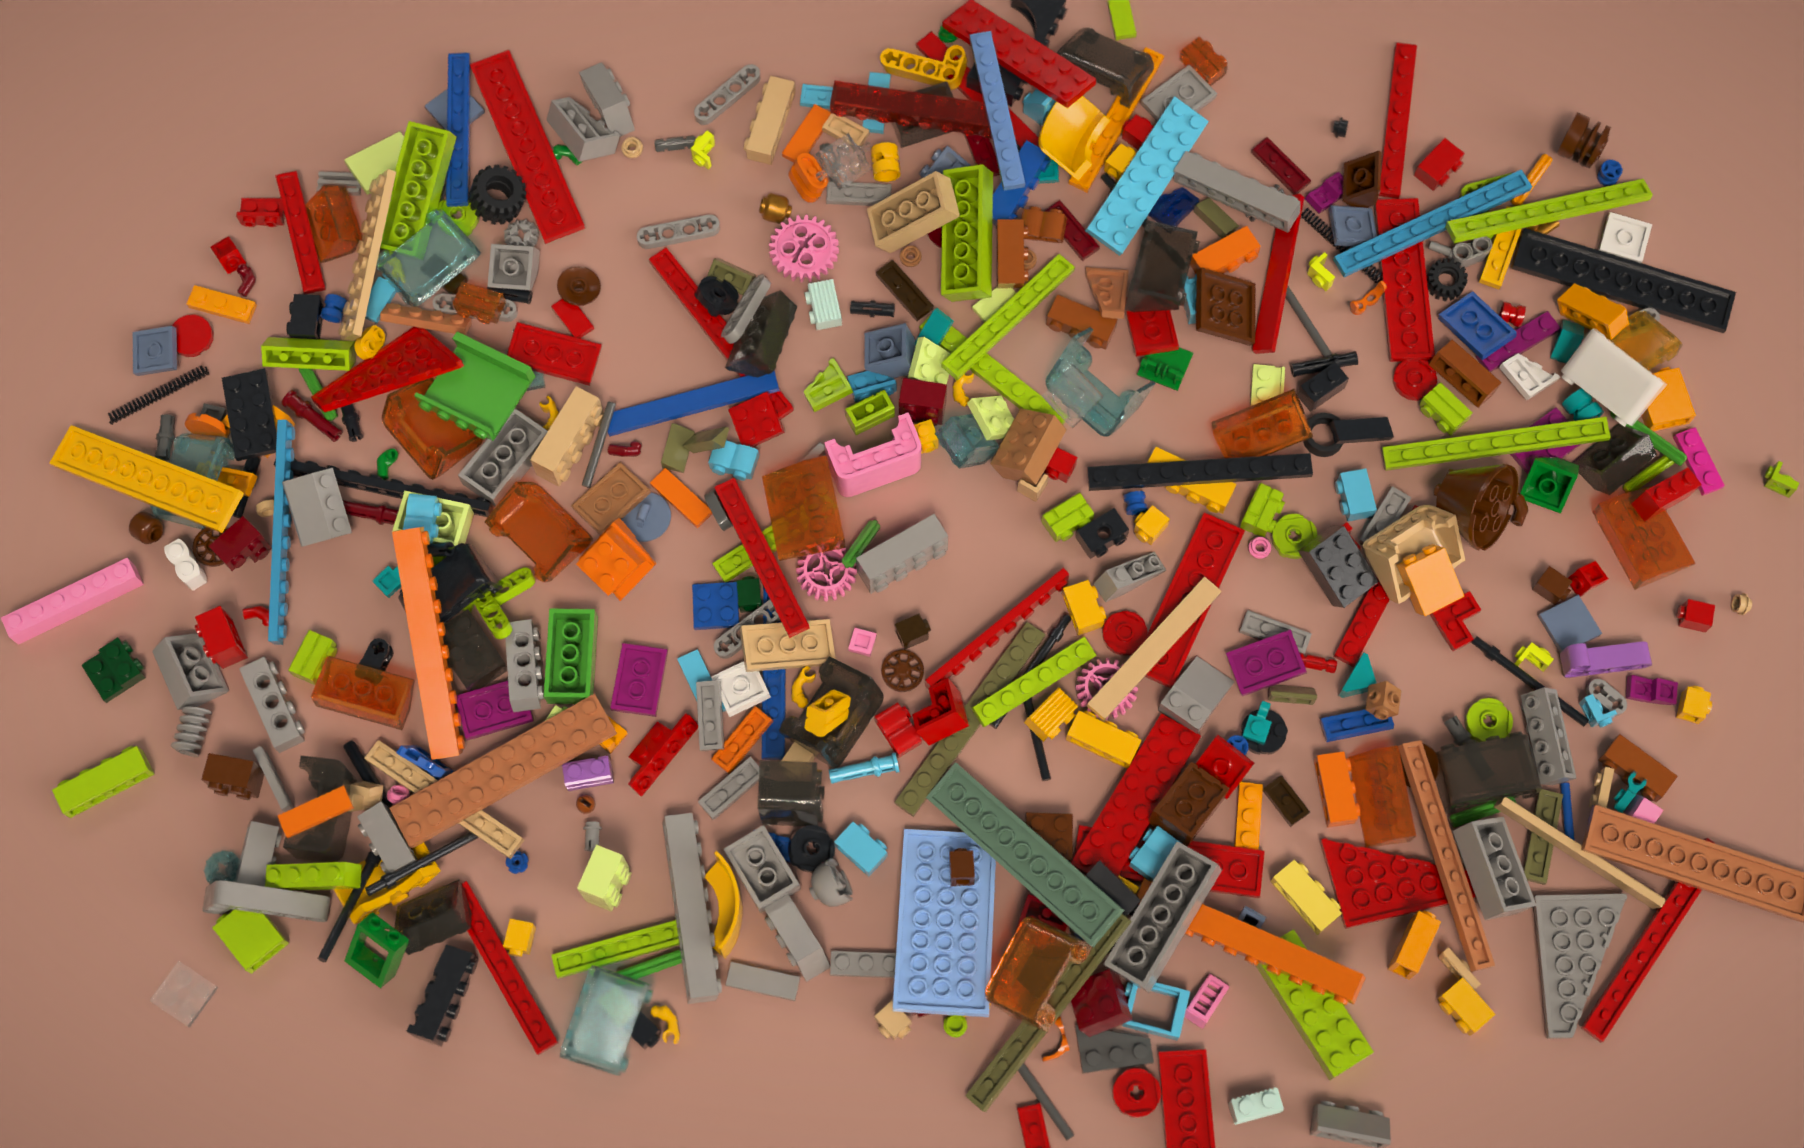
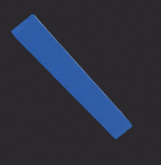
(459, 124)
(691, 402)
(775, 680)

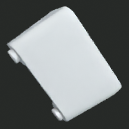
(1612, 377)

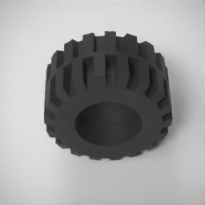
(501, 180)

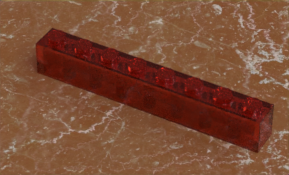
(909, 108)

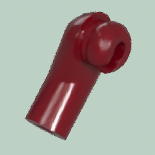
(248, 279)
(625, 451)

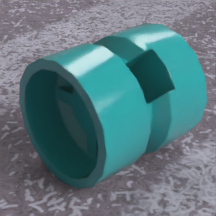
(1581, 406)

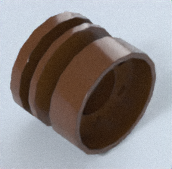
(1584, 140)

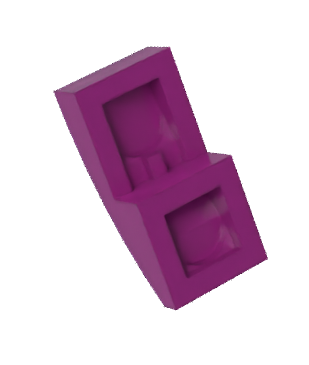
(1327, 194)
(1651, 691)

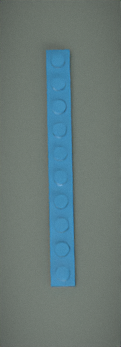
(1431, 223)
(280, 540)

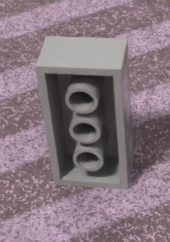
(504, 460)
(902, 554)
(1494, 868)

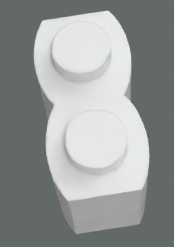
(185, 564)

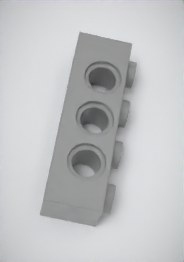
(254, 675)
(524, 697)

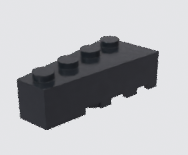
(443, 996)

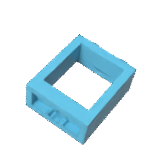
(1178, 1016)

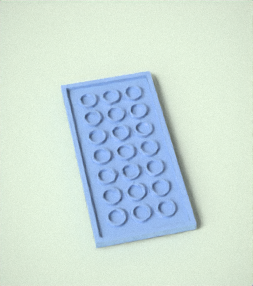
(943, 928)

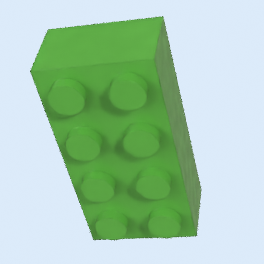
(570, 655)

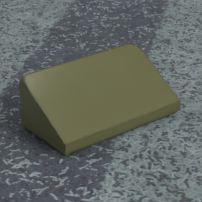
(1215, 218)
(733, 274)
(707, 440)
(674, 454)
(1292, 694)

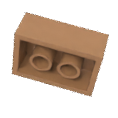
(1028, 446)

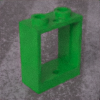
(368, 962)

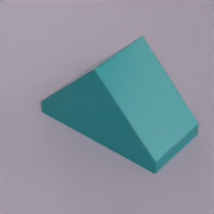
(1567, 341)
(1360, 678)

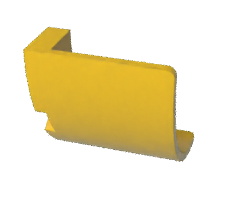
(1069, 134)
(396, 894)
(730, 905)

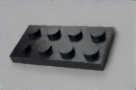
(250, 414)

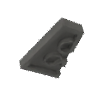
(1112, 1051)

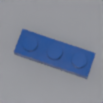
(1353, 725)

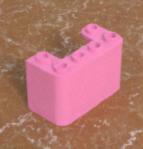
(878, 464)

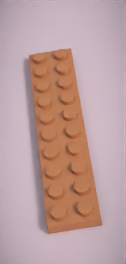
(502, 771)
(1695, 862)

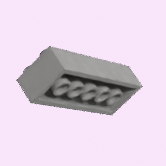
(1163, 916)

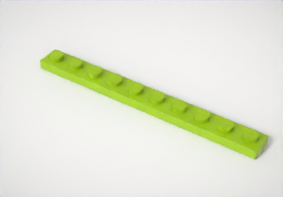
(1548, 210)
(1496, 443)

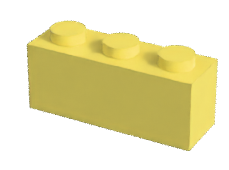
(1306, 896)

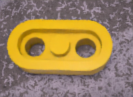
(369, 342)

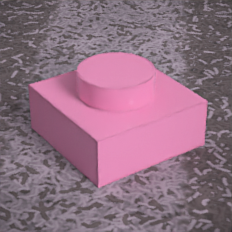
(862, 642)

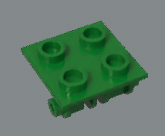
(1166, 367)

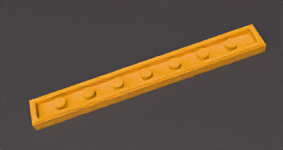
(1106, 141)

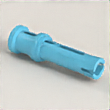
(874, 767)

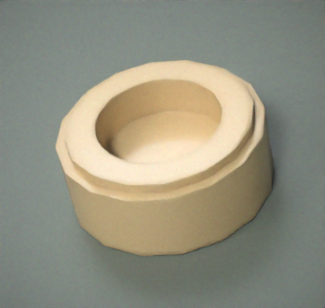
(265, 508)

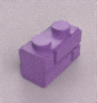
(587, 773)

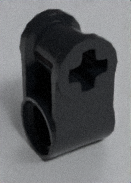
(377, 660)

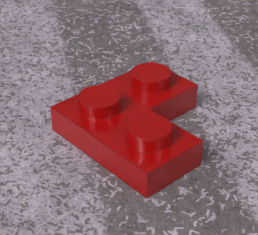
(1451, 618)

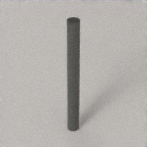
(1307, 323)
(600, 439)
(1045, 1102)

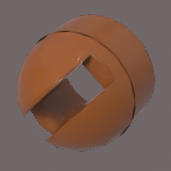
(582, 807)

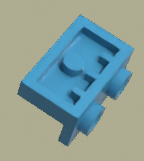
(870, 383)

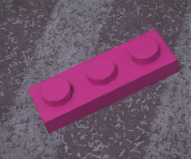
(1699, 460)

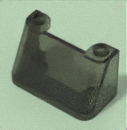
(1110, 62)
(1161, 268)
(864, 703)

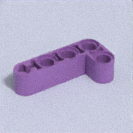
(1583, 661)

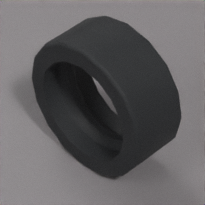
(1312, 446)

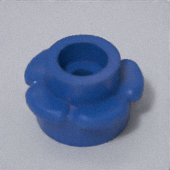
(517, 868)

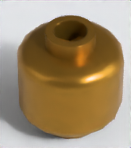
(775, 208)

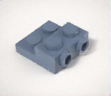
(943, 160)

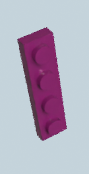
(1526, 338)

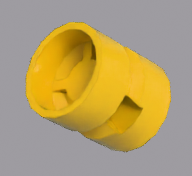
(885, 162)

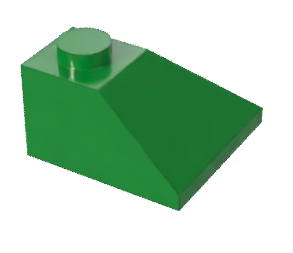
(1550, 483)

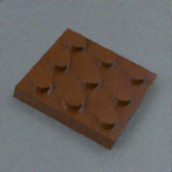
(1225, 306)

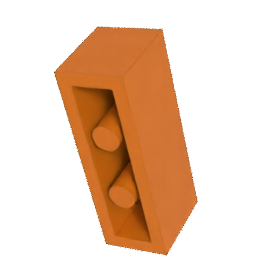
(1228, 252)
(1336, 789)

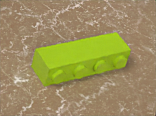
(308, 353)
(103, 781)
(313, 876)

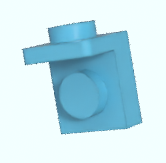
(1593, 711)

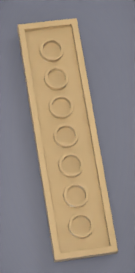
(367, 259)

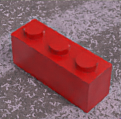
(1666, 494)

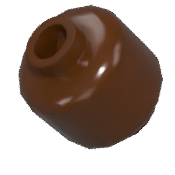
(146, 528)

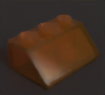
(333, 223)

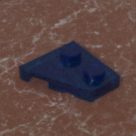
(1173, 207)

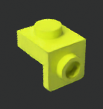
(701, 148)
(1319, 274)
(1536, 655)

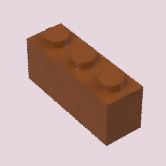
(1011, 253)
(1074, 318)
(1465, 373)
(1627, 757)

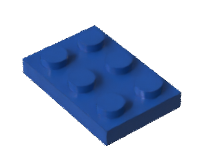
(1477, 325)

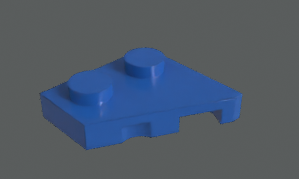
(423, 759)

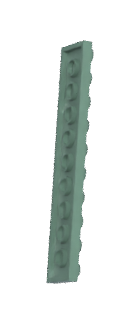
(1025, 854)

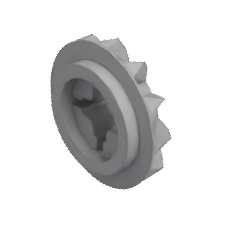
(530, 237)

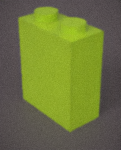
(250, 937)

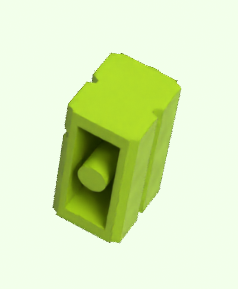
(1445, 409)
(870, 412)
(1262, 510)
(1067, 518)
(312, 656)

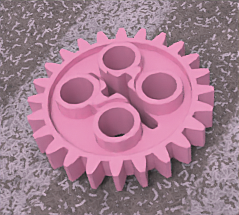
(820, 258)

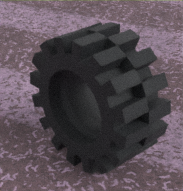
(1446, 268)

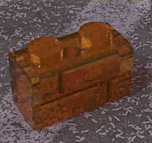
(1204, 60)
(479, 303)

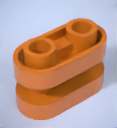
(804, 177)

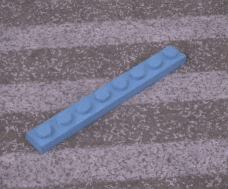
(997, 111)

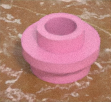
(1259, 541)
(397, 794)

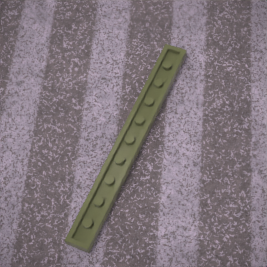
(950, 747)
(1026, 1036)

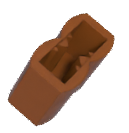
(1044, 225)

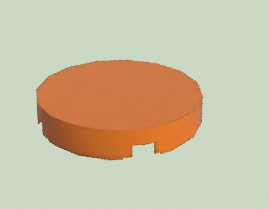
(206, 425)

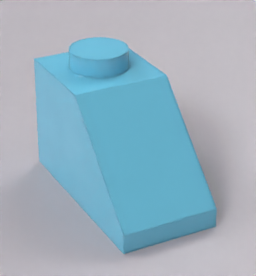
(1037, 106)

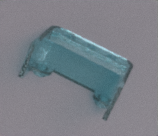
(1111, 410)

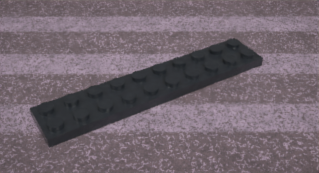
(1624, 280)

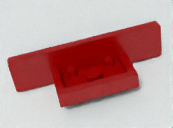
(658, 750)

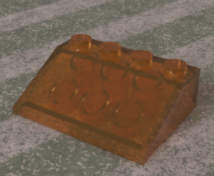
(803, 509)
(1644, 548)

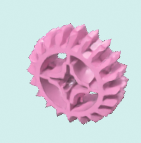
(818, 575)
(1099, 682)

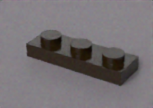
(904, 290)

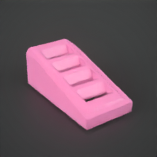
(1197, 1013)

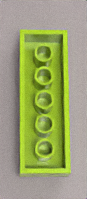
(417, 182)
(968, 239)
(1319, 1020)

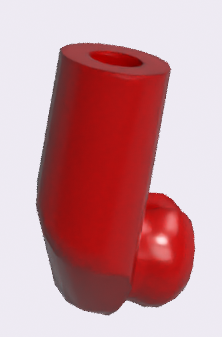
(257, 612)

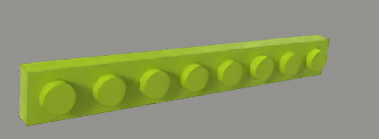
(1007, 317)
(1000, 378)

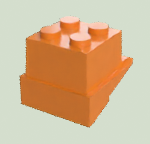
(616, 560)

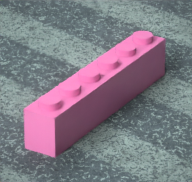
(72, 601)

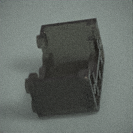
(1486, 771)
(790, 793)
(326, 840)

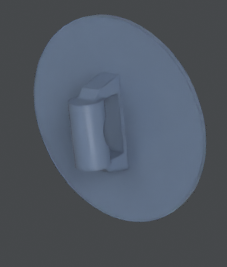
(649, 518)

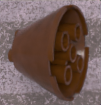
(1480, 501)

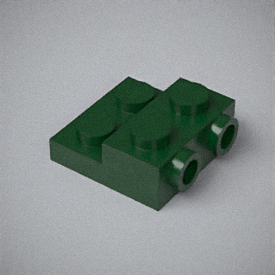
(114, 669)

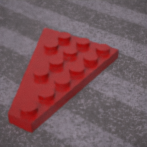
(400, 363)
(1381, 885)

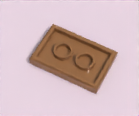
(611, 498)

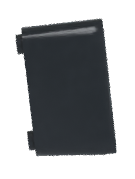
(461, 581)

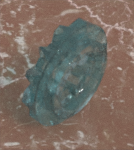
(224, 858)

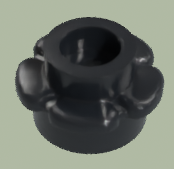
(1340, 127)

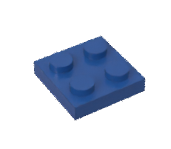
(715, 605)

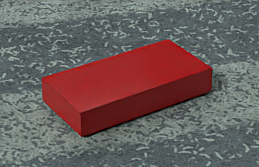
(572, 318)

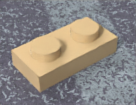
(840, 126)
(1603, 785)

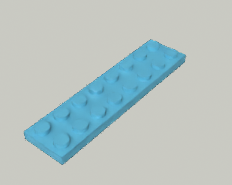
(1146, 176)

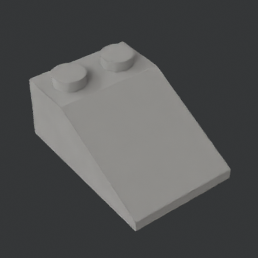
(1195, 695)
(762, 868)

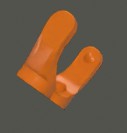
(1376, 293)
(1064, 1046)

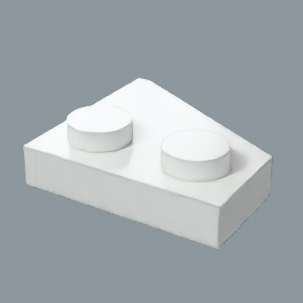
(1527, 375)

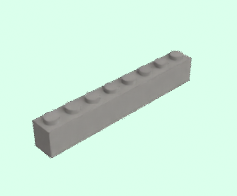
(690, 908)

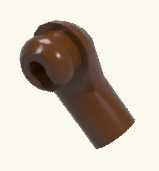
(1521, 510)

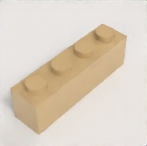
(770, 120)

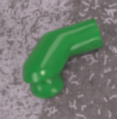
(563, 150)
(384, 461)

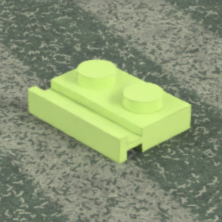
(1266, 382)

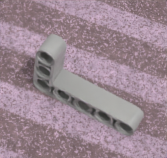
(228, 895)

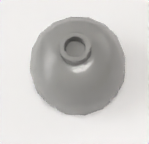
(830, 885)

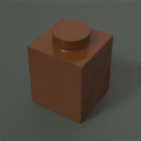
(1553, 586)
(961, 867)

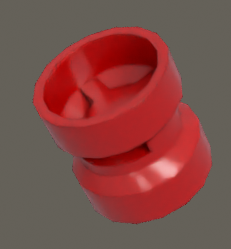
(1512, 314)

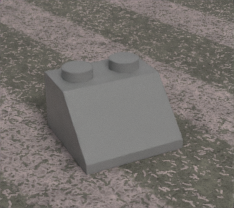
(513, 267)

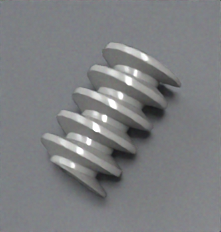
(190, 730)

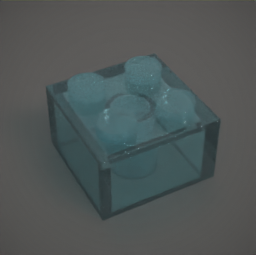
(966, 442)

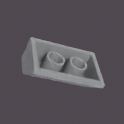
(316, 507)
(188, 671)
(1350, 1125)

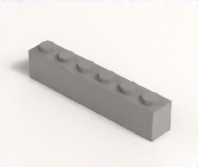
(1237, 191)

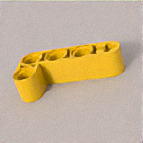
(923, 64)

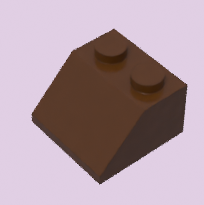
(1362, 180)

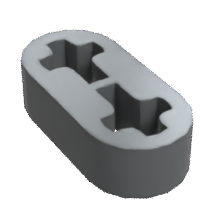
(718, 510)

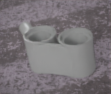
(1468, 250)

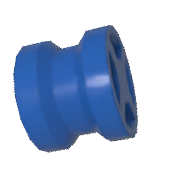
(1609, 167)
(1135, 502)
(1239, 743)

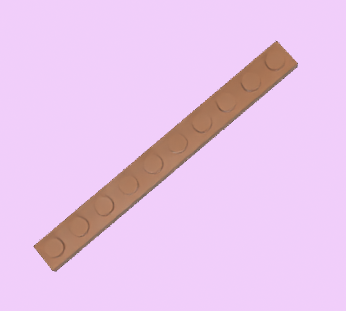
(1446, 856)

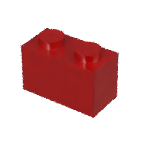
(1439, 165)

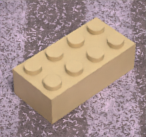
(913, 212)
(567, 437)

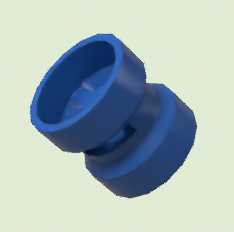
(333, 308)

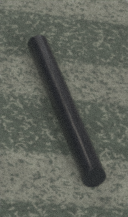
(1038, 745)

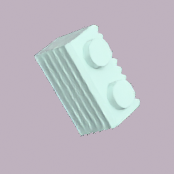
(824, 304)
(1255, 1106)

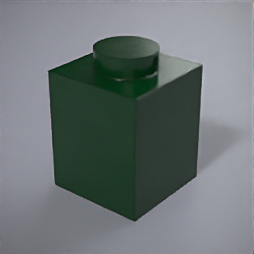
(749, 594)

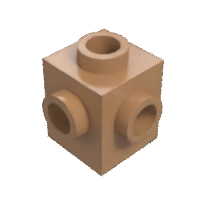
(1383, 700)

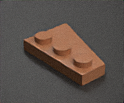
(1109, 290)

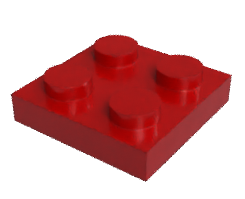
(756, 420)
(1225, 763)

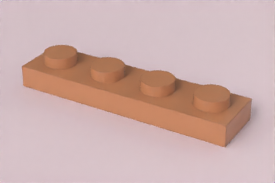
(425, 319)

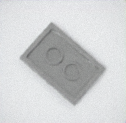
(1186, 86)

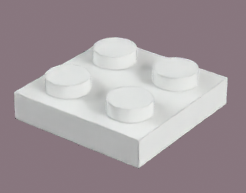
(1625, 237)
(741, 688)

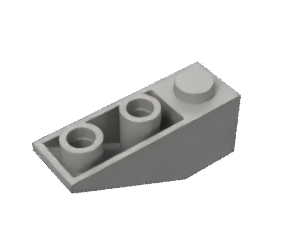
(1128, 576)

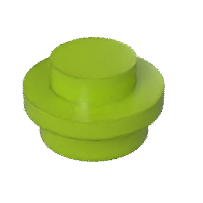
(955, 1025)

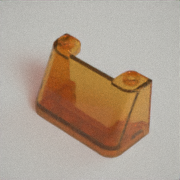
(425, 437)
(539, 528)
(1032, 970)

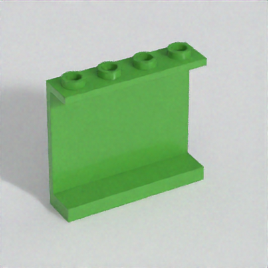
(481, 391)

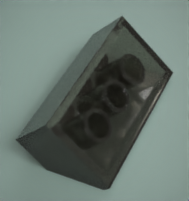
(764, 337)

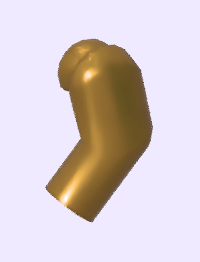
(1545, 228)

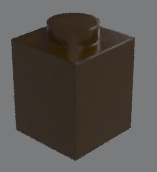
(912, 631)

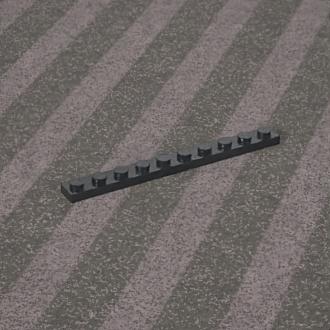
(1199, 472)
(390, 488)

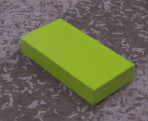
(1121, 19)

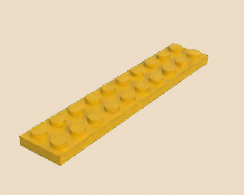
(147, 478)

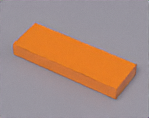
(807, 133)
(681, 498)
(742, 740)
(315, 811)

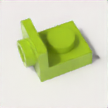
(1779, 482)

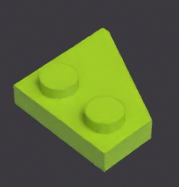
(828, 387)

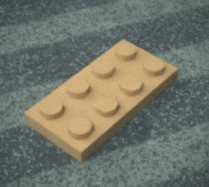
(771, 649)

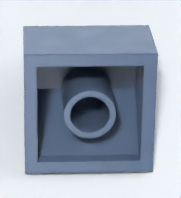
(889, 351)

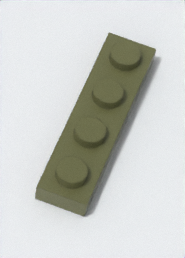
(1539, 850)

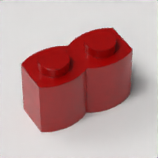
(898, 729)

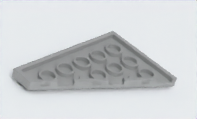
(1571, 946)

